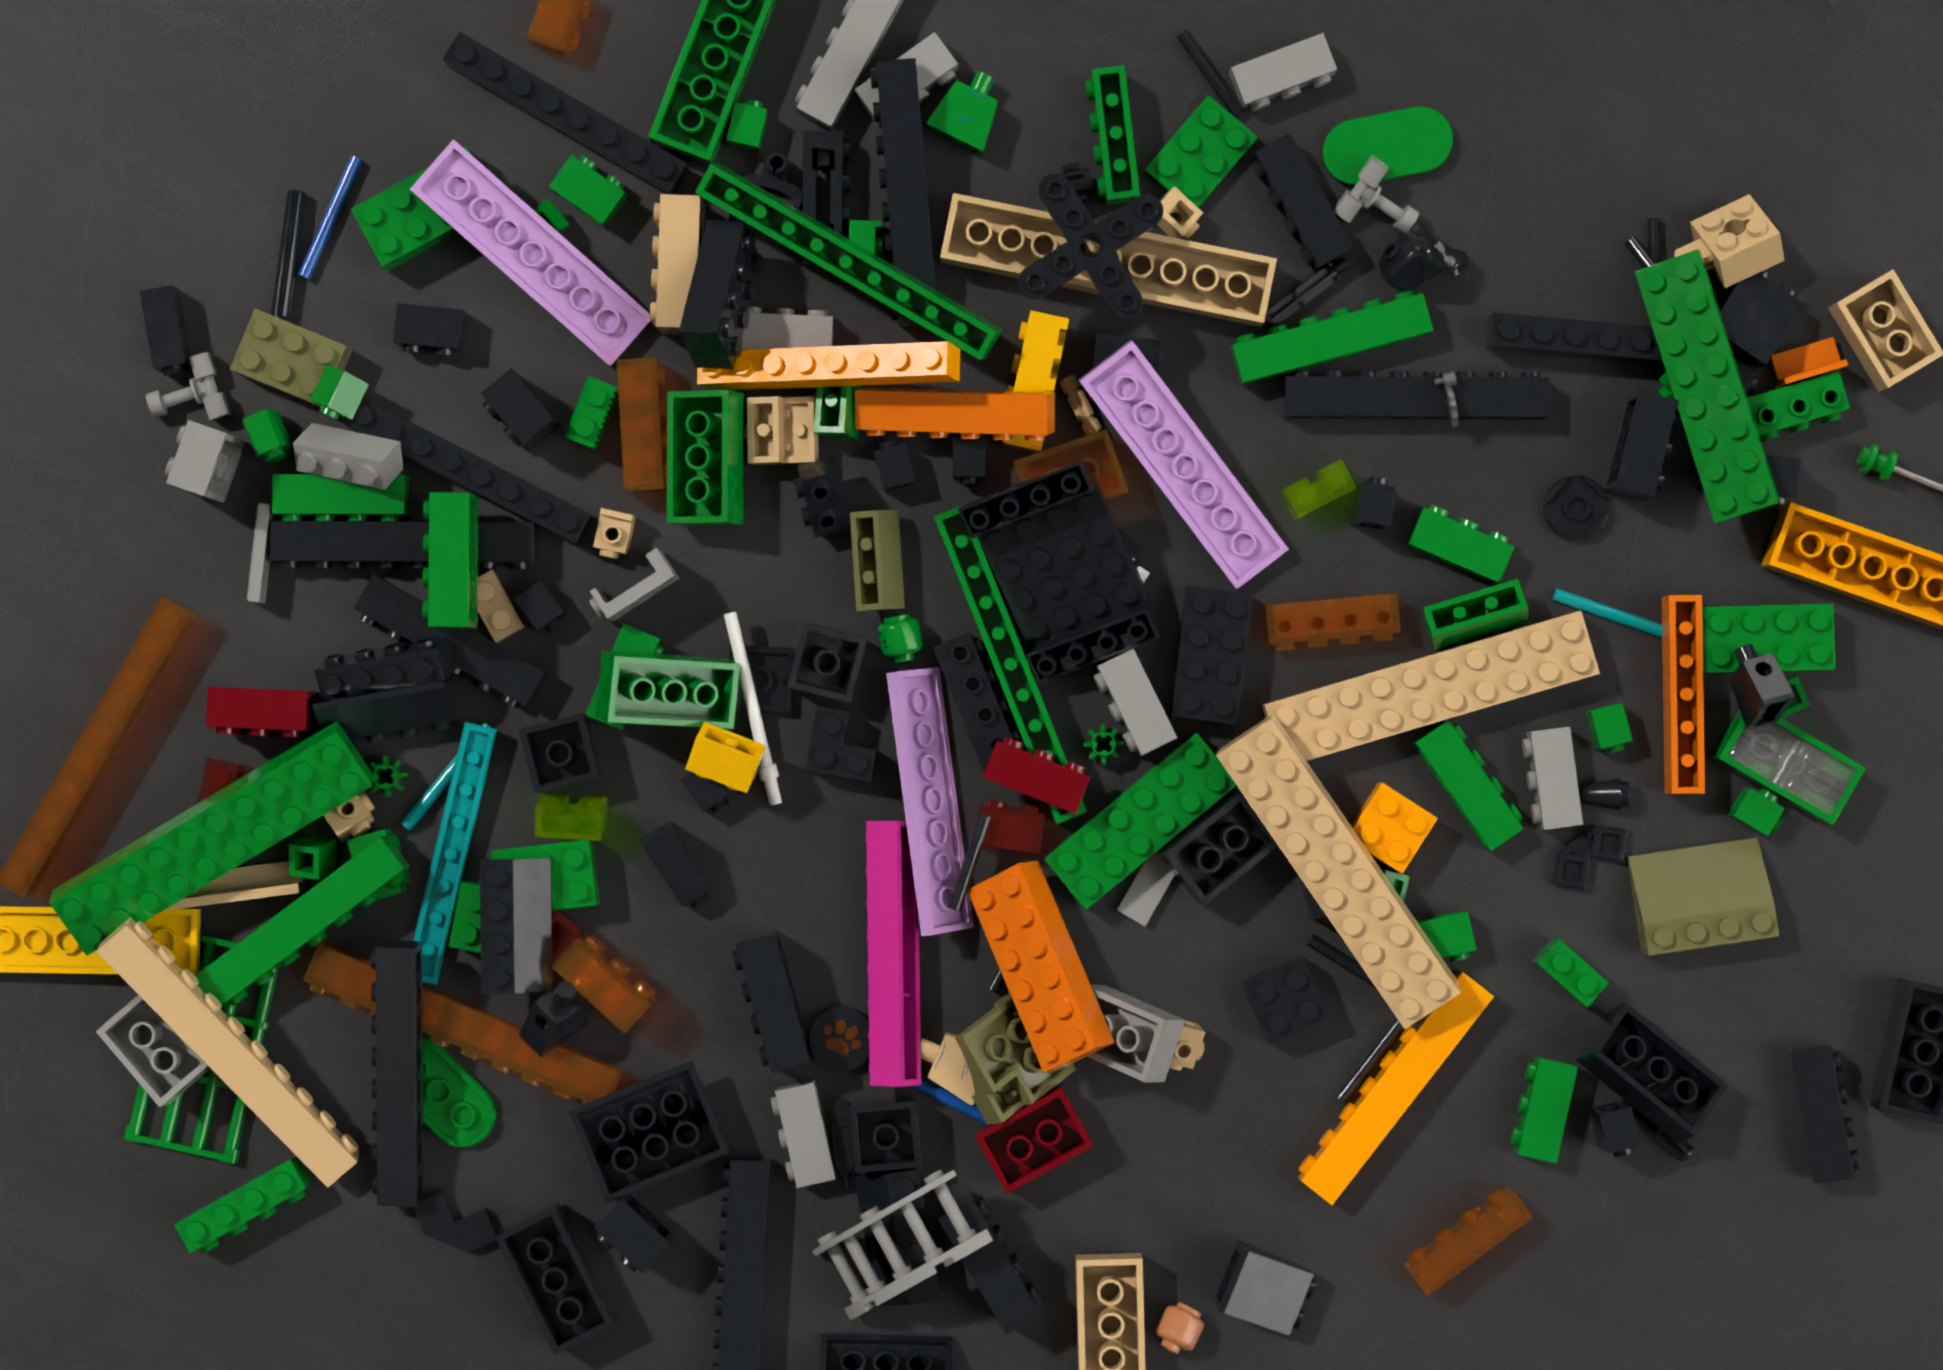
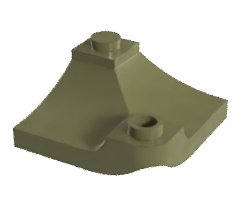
(1004, 1063)

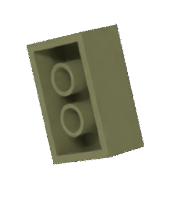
(286, 355)

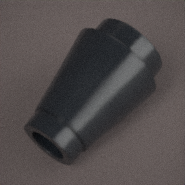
(1607, 794)

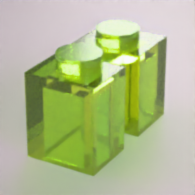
(1331, 484)
(566, 820)

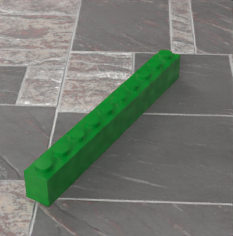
(848, 261)
(1001, 643)

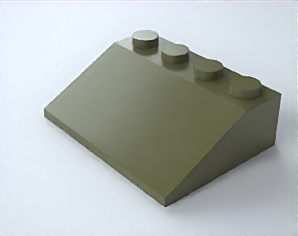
(1702, 896)

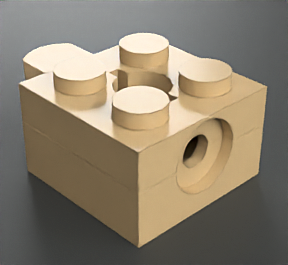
(1736, 241)

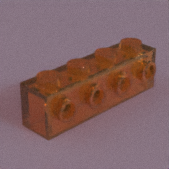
(642, 424)
(1332, 619)
(1468, 1240)

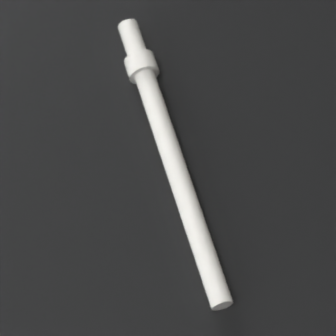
(768, 770)

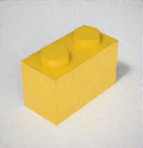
(725, 757)

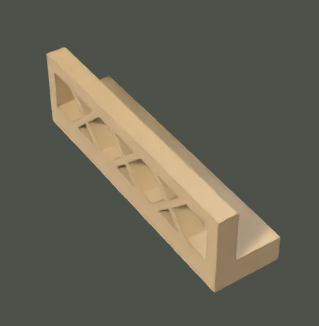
(246, 884)

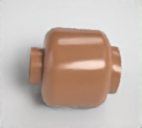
(1179, 1328)

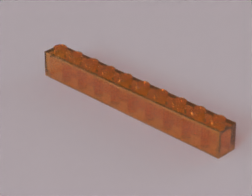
(97, 747)
(469, 1028)

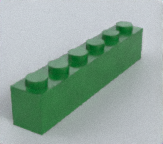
(1331, 338)

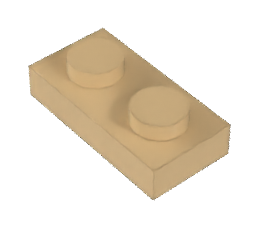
(497, 608)

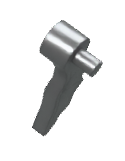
(1449, 379)

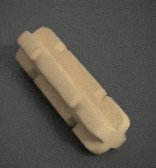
(1080, 405)

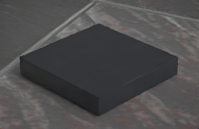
(767, 672)

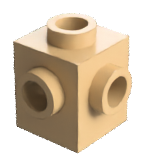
(355, 823)
(1189, 1046)

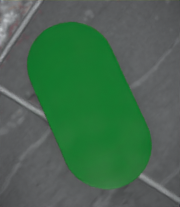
(1404, 139)
(453, 1100)

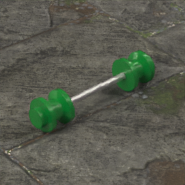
(1872, 459)

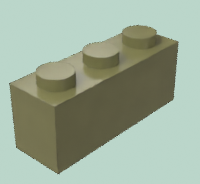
(877, 560)

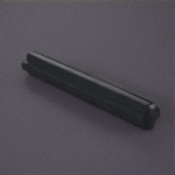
(288, 254)

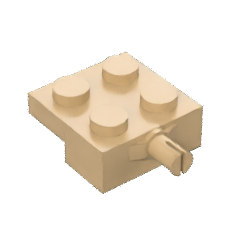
(781, 430)

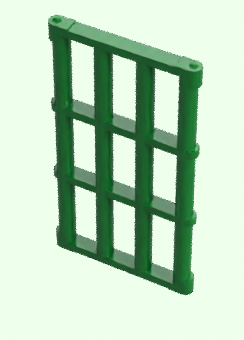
(212, 1081)

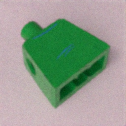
(966, 114)

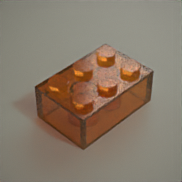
(1094, 451)
(605, 982)

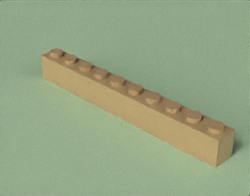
(228, 1051)

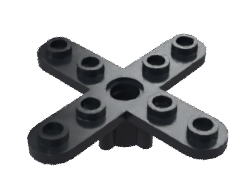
(1109, 234)

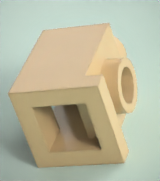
(1178, 204)
(623, 523)

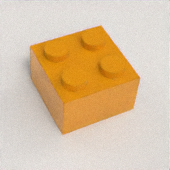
(1392, 827)

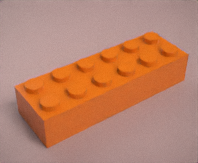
(1040, 966)

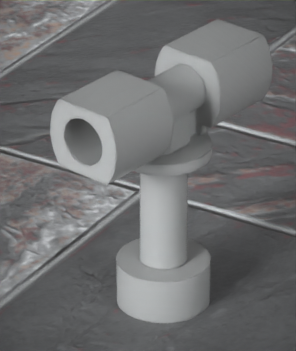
(1367, 193)
(201, 388)

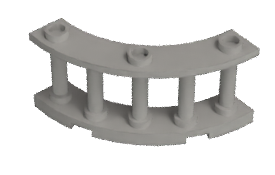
(904, 1275)

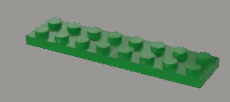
(1707, 386)

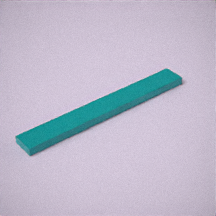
(453, 846)

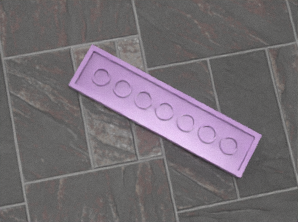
(531, 252)
(1183, 464)
(929, 797)

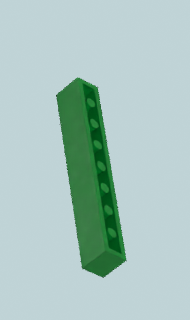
(304, 922)

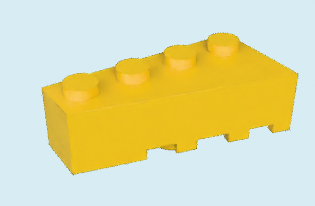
(1037, 363)

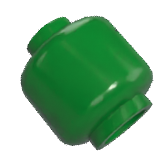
(900, 637)

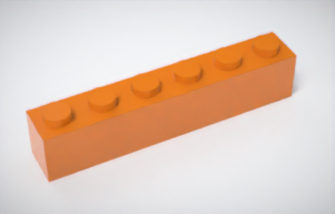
(955, 412)
(1683, 694)

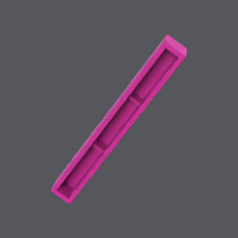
(892, 958)

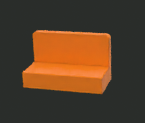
(1806, 362)

